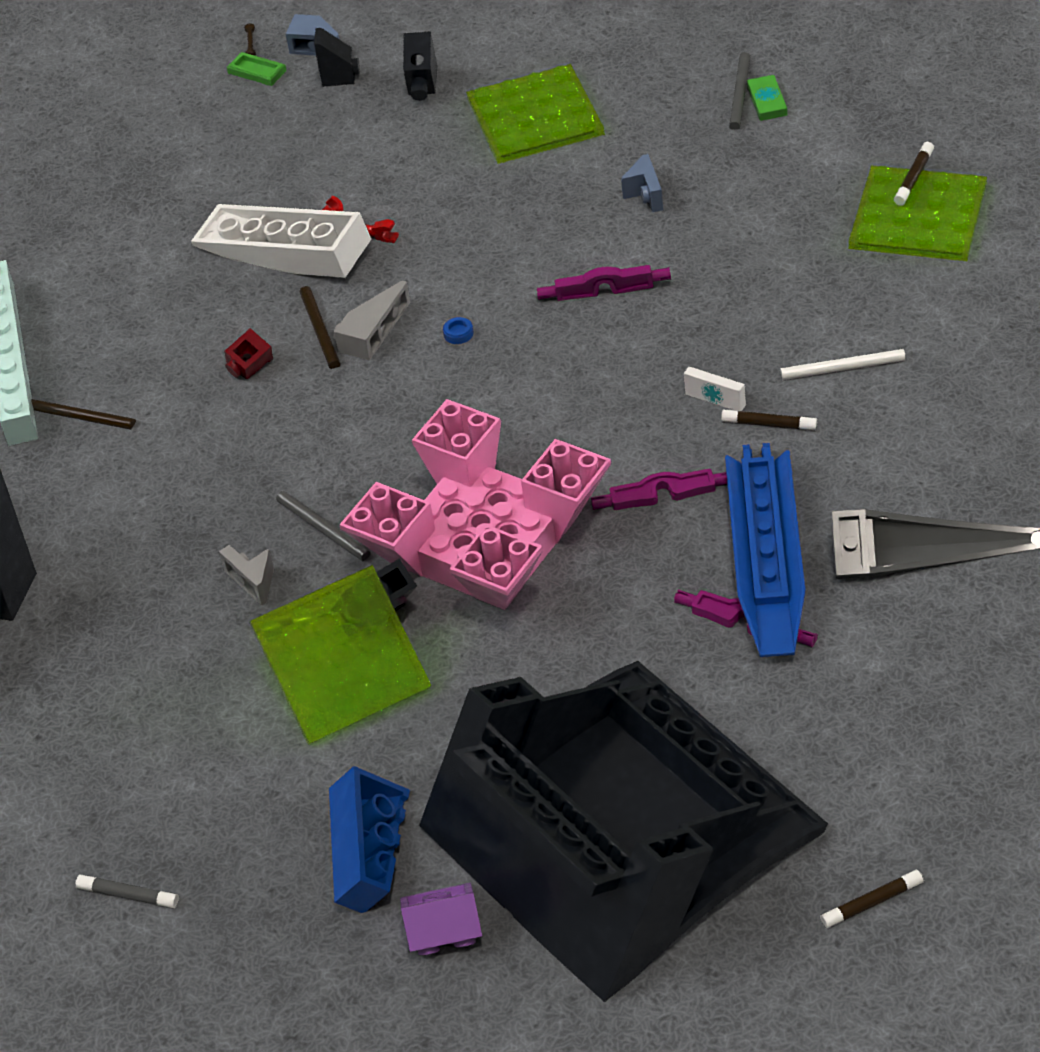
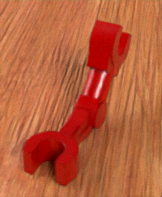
(379, 230)

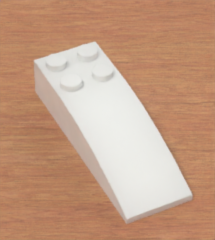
(286, 238)

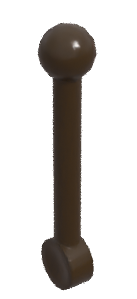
(249, 28)

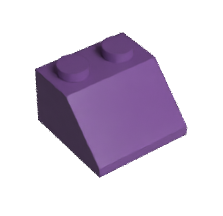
(440, 918)

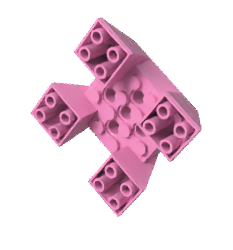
(478, 524)

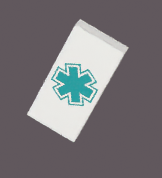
(714, 389)

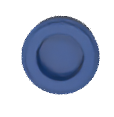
(458, 330)

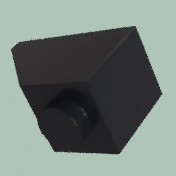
(334, 60)

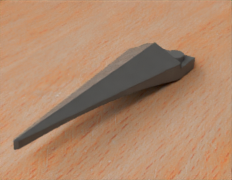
(892, 543)

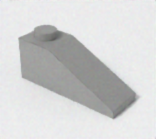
(370, 323)

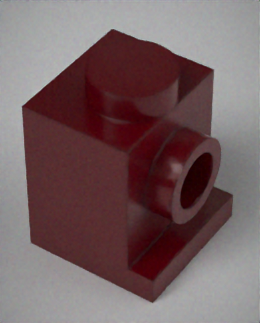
(249, 347)

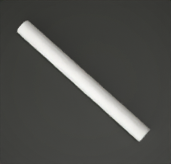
(842, 364)

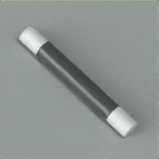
(127, 891)

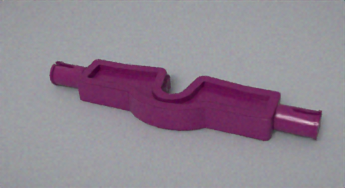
(619, 280)
(645, 492)
(726, 611)

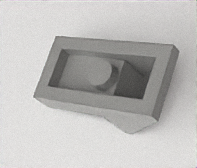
(252, 575)

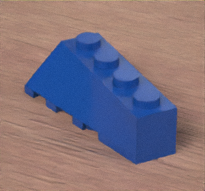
(364, 836)

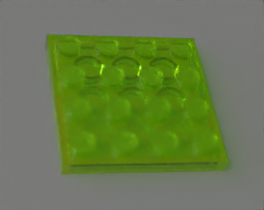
(534, 113)
(932, 223)
(340, 654)

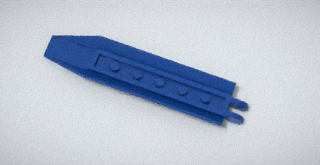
(767, 548)

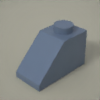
(301, 33)

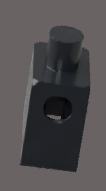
(419, 78)

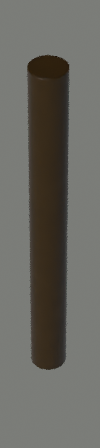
(319, 327)
(83, 414)

